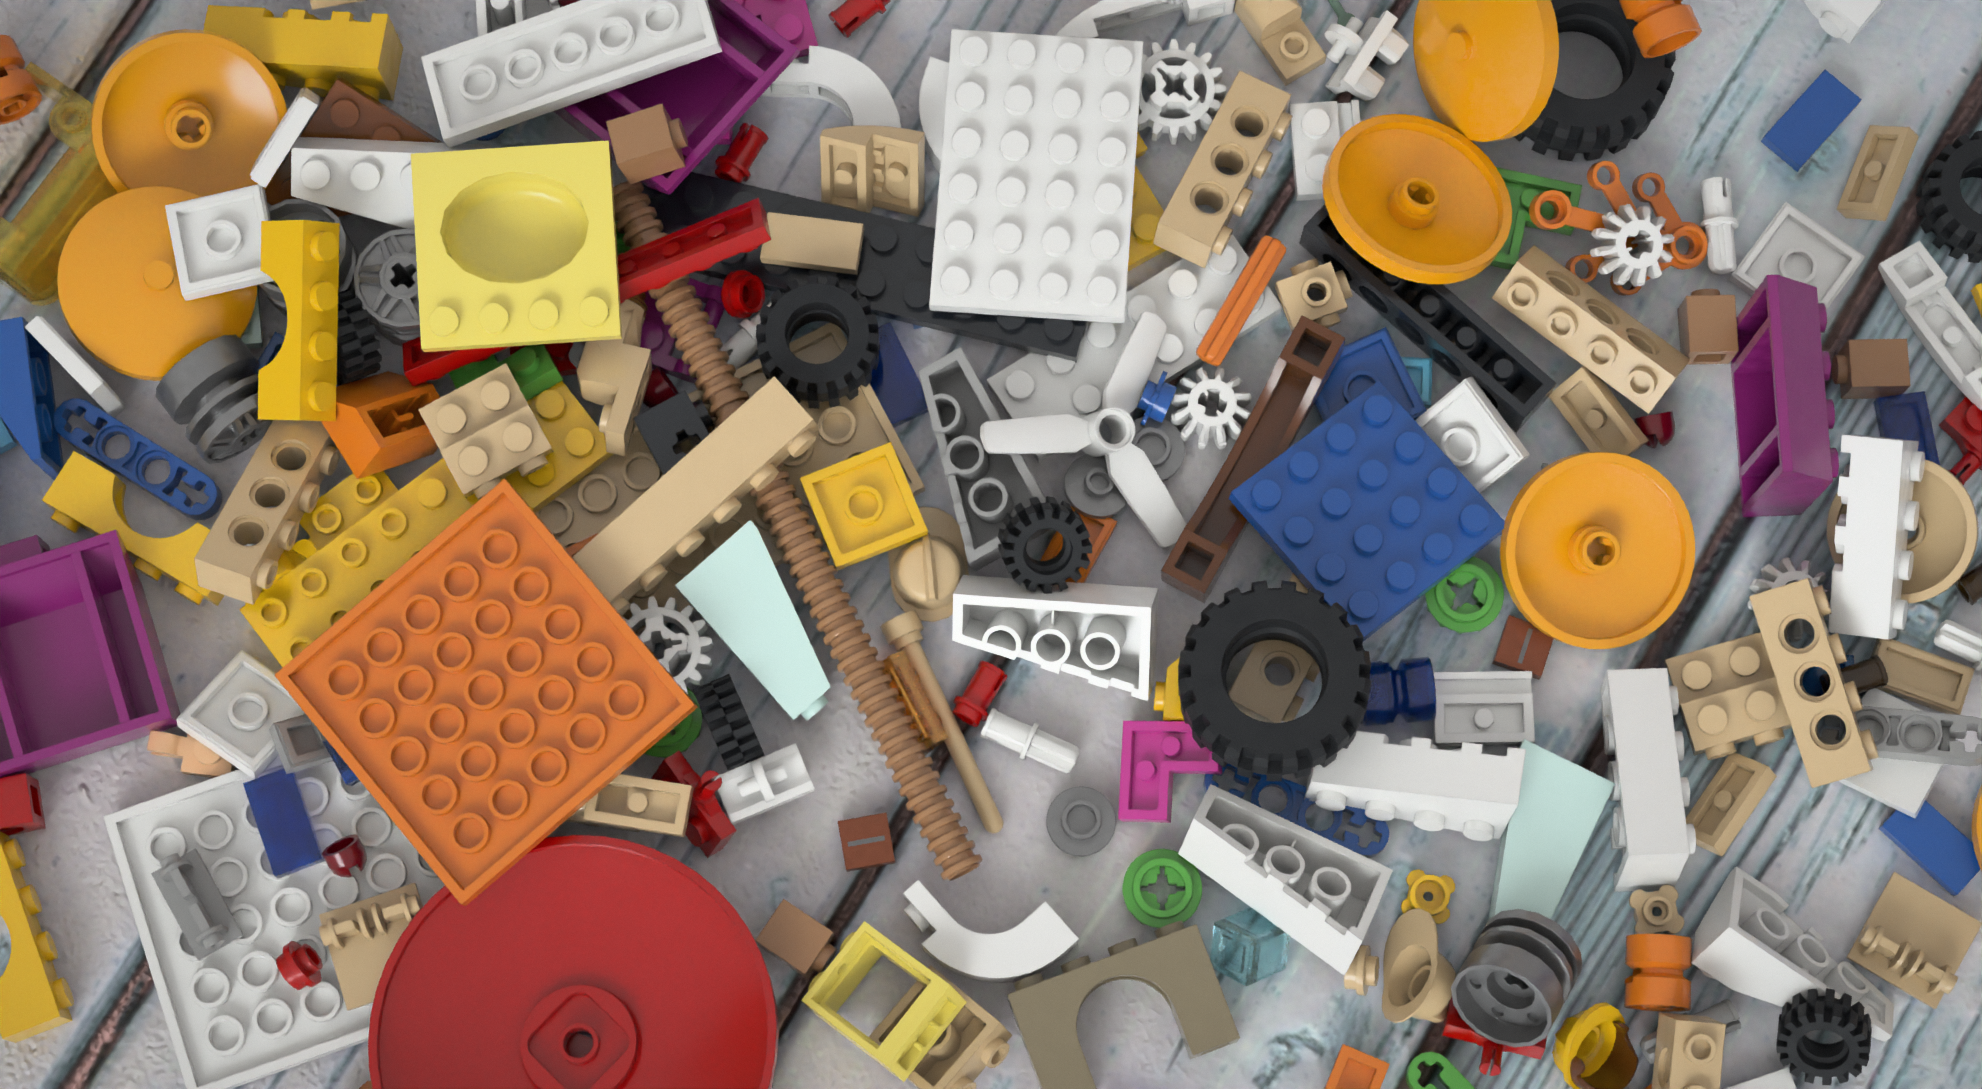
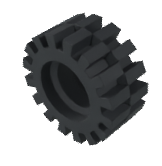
(355, 341)
(1053, 571)
(728, 722)
(1819, 1058)

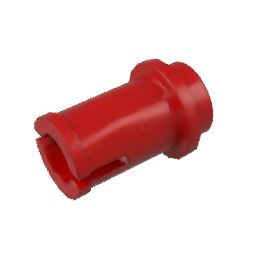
(855, 13)
(741, 154)
(979, 694)

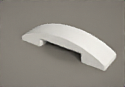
(1118, 13)
(1936, 317)

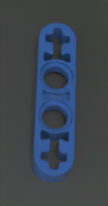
(135, 462)
(1297, 807)

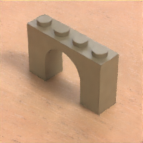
(1171, 964)

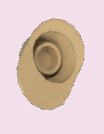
(929, 568)
(1415, 971)

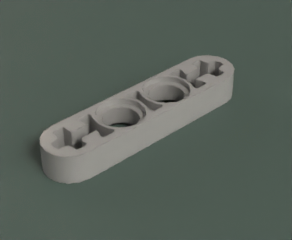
(1896, 723)

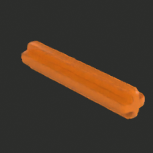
(1241, 300)

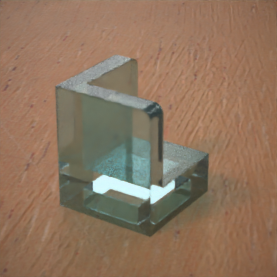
(1248, 947)

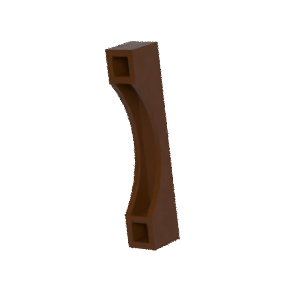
(1269, 432)

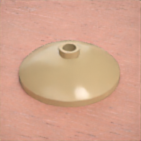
(1943, 536)

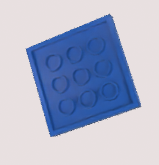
(1368, 510)

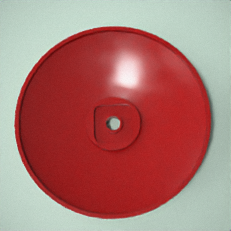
(569, 944)

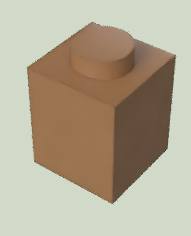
(647, 143)
(1708, 327)
(1872, 368)
(797, 940)

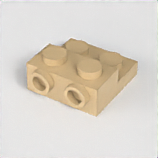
(486, 432)
(1728, 696)
(961, 1051)

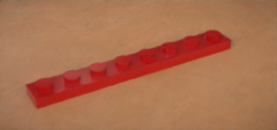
(638, 270)

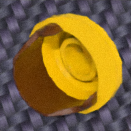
(1595, 1049)

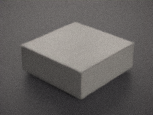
(299, 744)

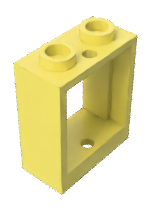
(916, 1029)

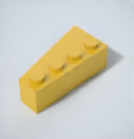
(314, 51)

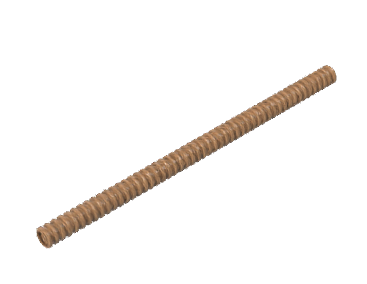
(807, 560)

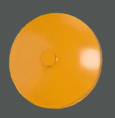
(1486, 63)
(184, 114)
(1417, 199)
(125, 289)
(1597, 550)

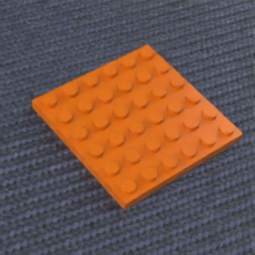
(485, 692)

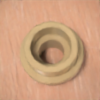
(1362, 971)

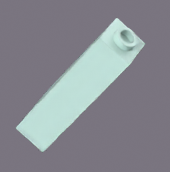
(753, 615)
(1546, 832)

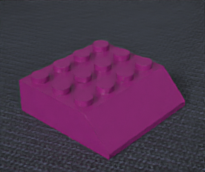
(702, 94)
(1782, 400)
(77, 657)

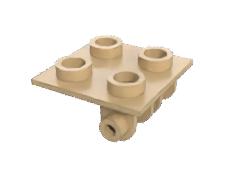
(364, 937)
(1914, 940)

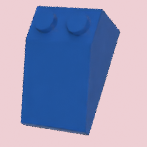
(28, 395)

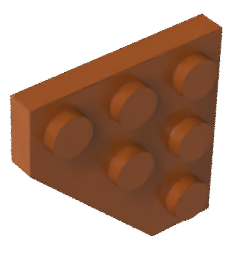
(347, 115)

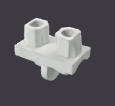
(1374, 39)
(764, 784)

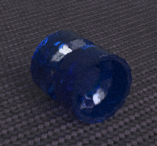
(1401, 691)

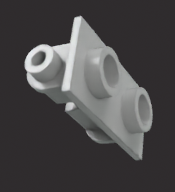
(196, 903)

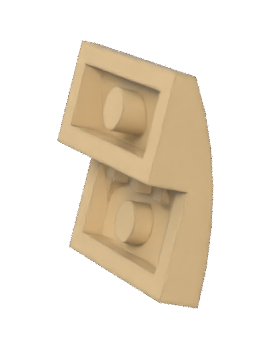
(873, 168)

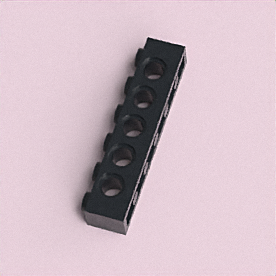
(1438, 326)

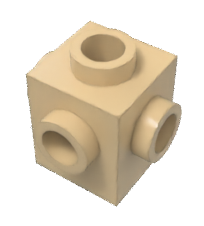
(1309, 276)

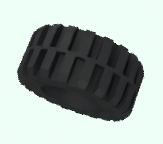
(1612, 120)
(1287, 617)

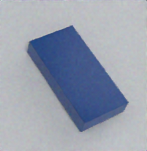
(1811, 120)
(1934, 846)

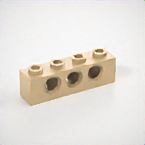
(1247, 106)
(1590, 328)
(242, 570)
(1774, 613)
(1261, 698)
(1688, 1052)

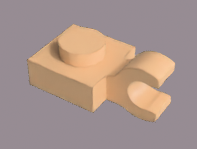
(195, 756)

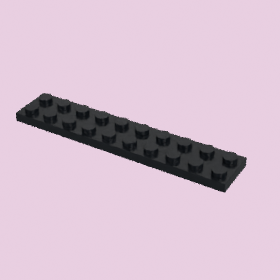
(891, 269)

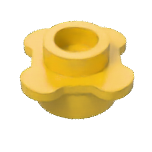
(1439, 887)

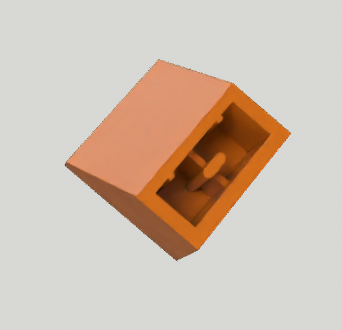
(381, 423)

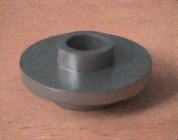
(1161, 445)
(1091, 488)
(1081, 821)

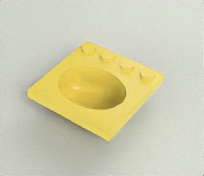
(516, 246)

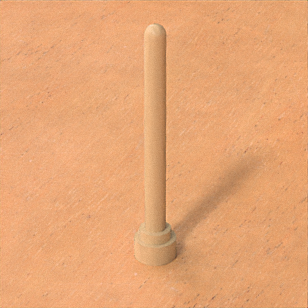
(906, 635)

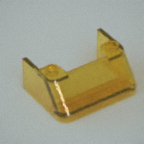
(75, 185)

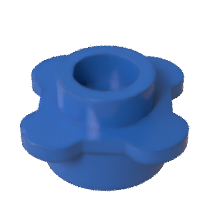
(1156, 399)

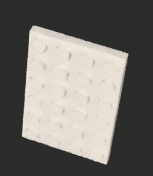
(1037, 176)

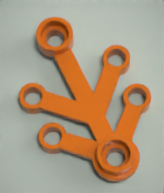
(1616, 195)

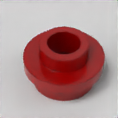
(742, 294)
(300, 965)

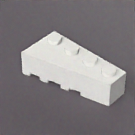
(1874, 535)
(1082, 630)
(1647, 778)
(1422, 784)
(1287, 874)

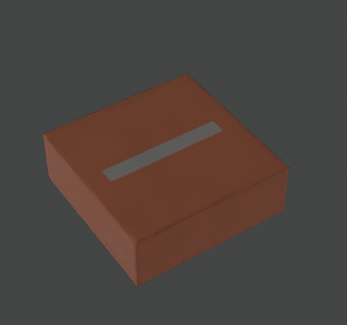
(1522, 647)
(866, 842)

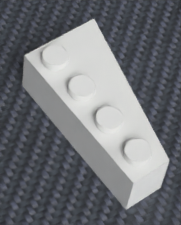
(361, 175)

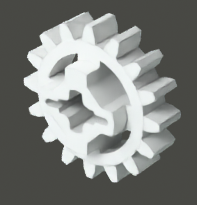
(1186, 77)
(678, 646)

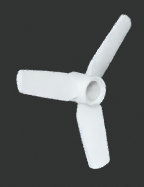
(1125, 462)

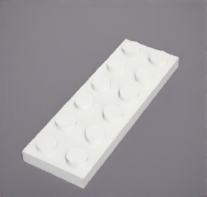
(562, 61)
(1180, 295)

